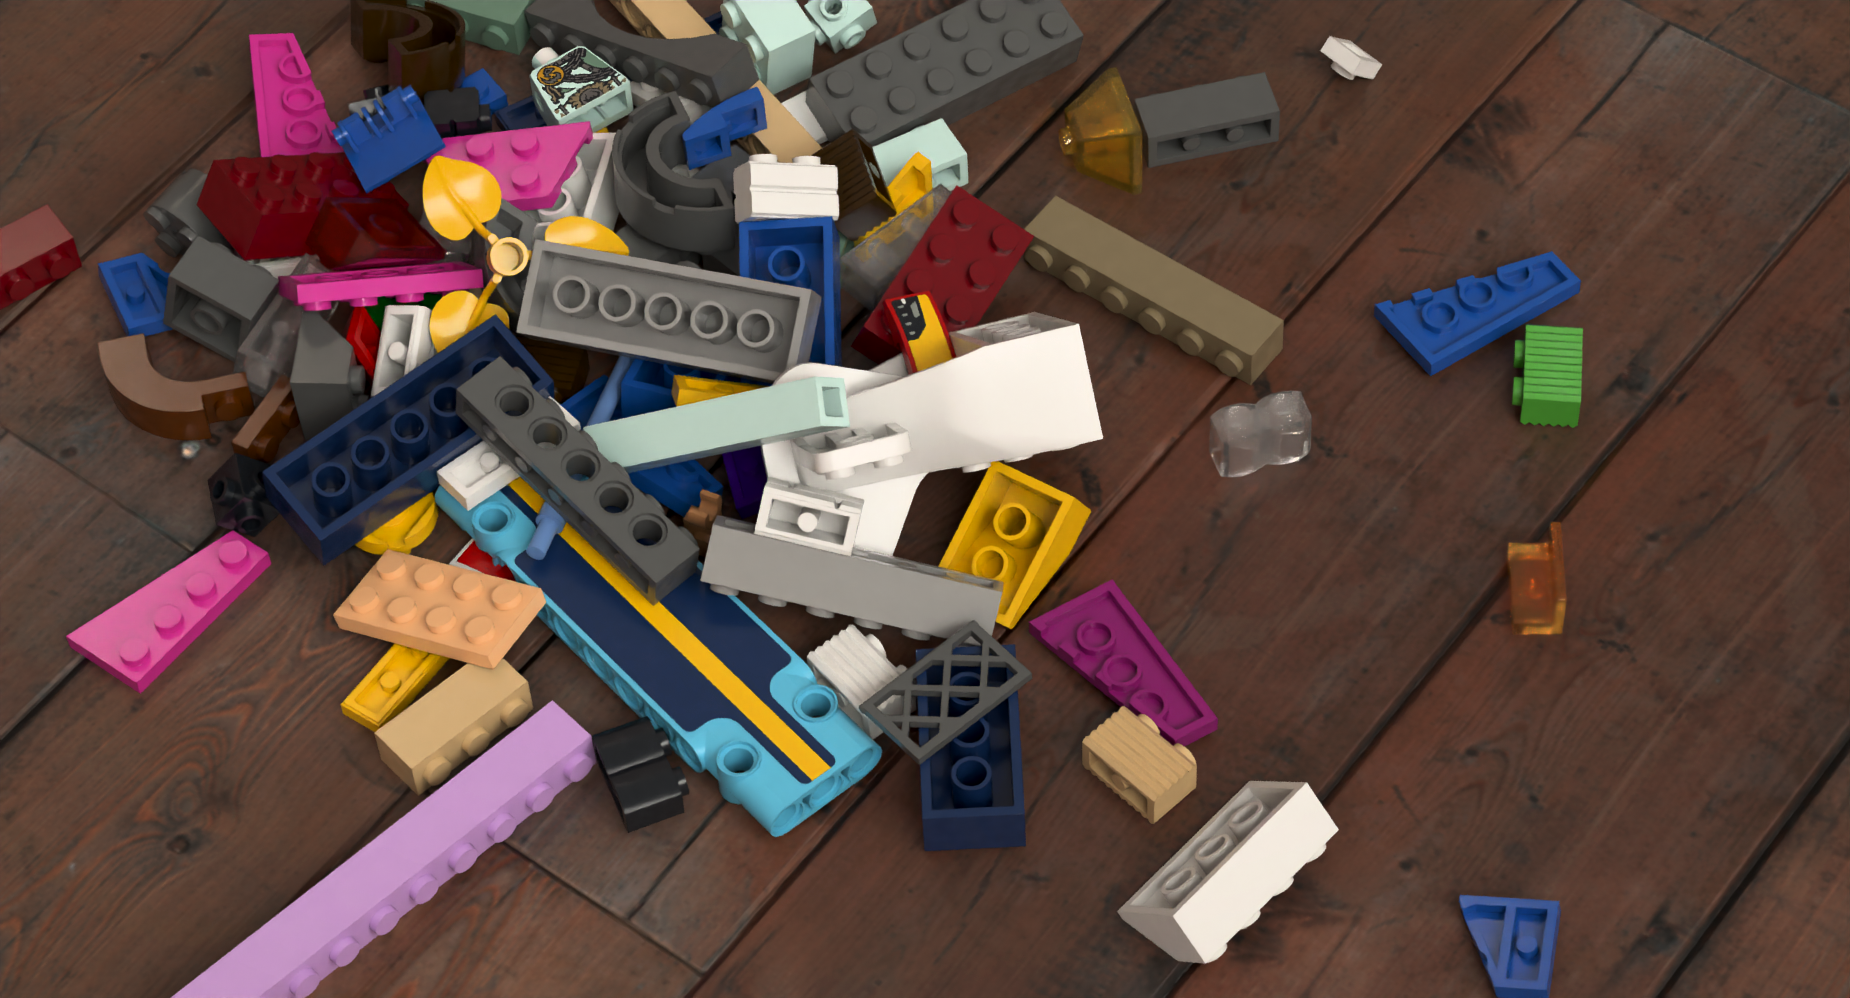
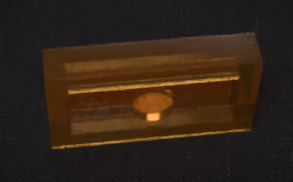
(1537, 585)

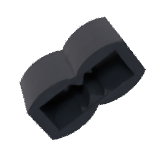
(640, 774)

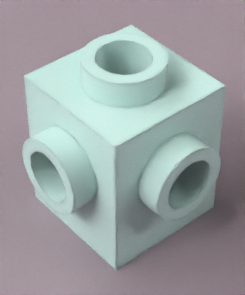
(840, 21)

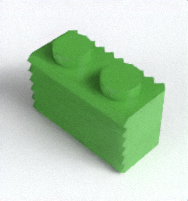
(1550, 375)

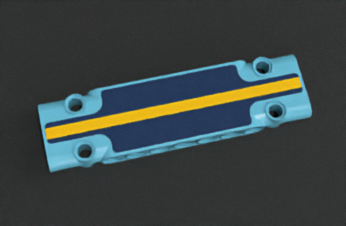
(689, 663)

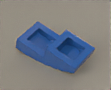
(711, 134)

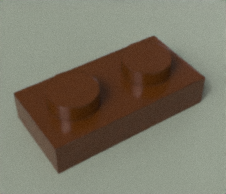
(268, 423)

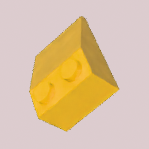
(1015, 535)

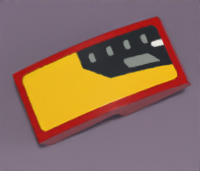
(918, 330)

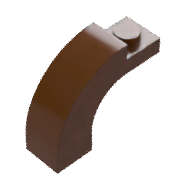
(165, 405)

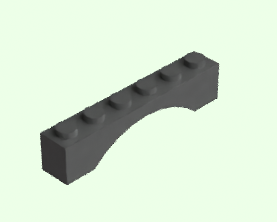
(697, 68)

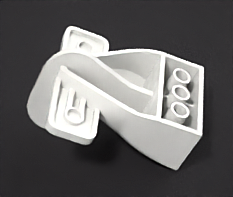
(1004, 396)

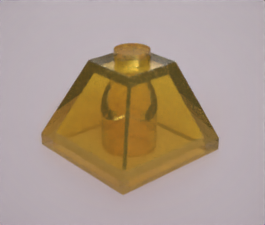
(1105, 134)

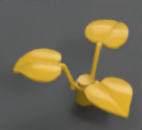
(461, 198)

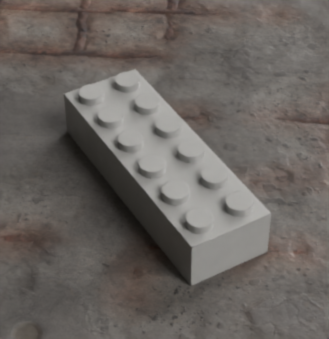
(666, 312)

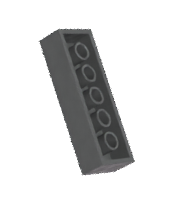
(944, 68)

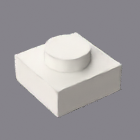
(1350, 59)

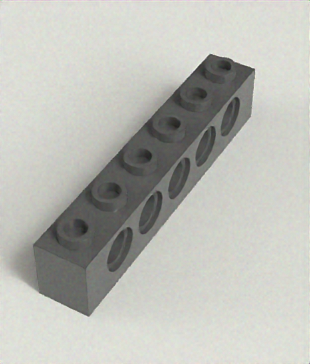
(649, 569)

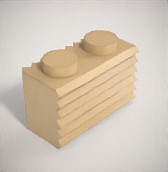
(1139, 763)

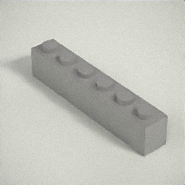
(865, 586)

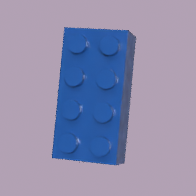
(803, 256)

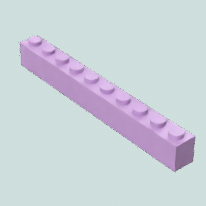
(404, 863)

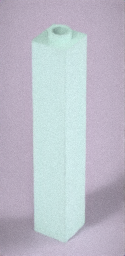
(724, 424)

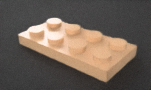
(440, 608)

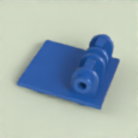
(390, 139)

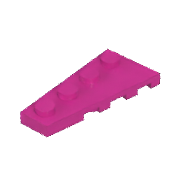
(287, 105)
(164, 617)

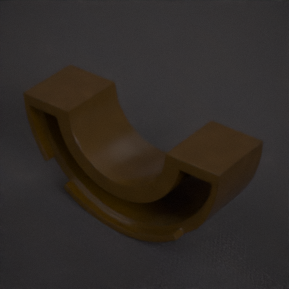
(418, 42)

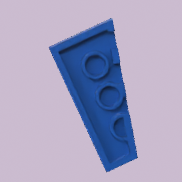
(1476, 311)
(673, 484)

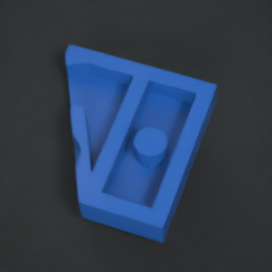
(136, 293)
(1514, 942)

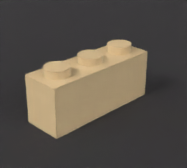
(453, 723)

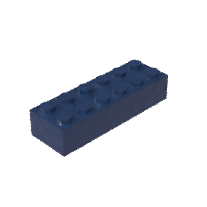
(390, 446)

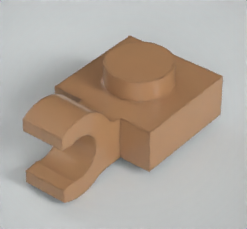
(701, 519)

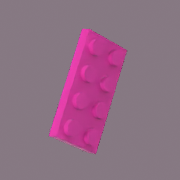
(365, 285)

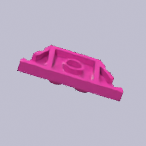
(525, 162)

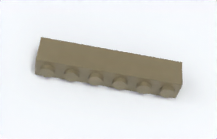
(1154, 290)

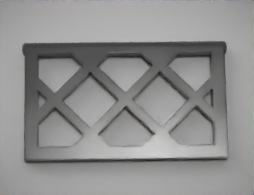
(948, 726)

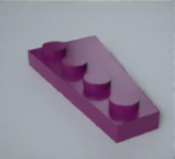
(1123, 658)

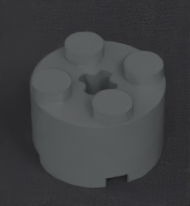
(179, 218)

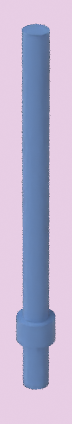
(548, 520)

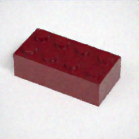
(273, 201)
(959, 261)

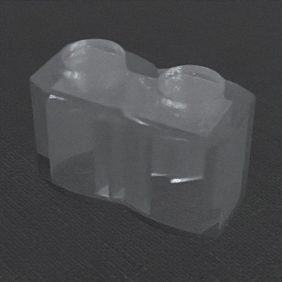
(1260, 433)

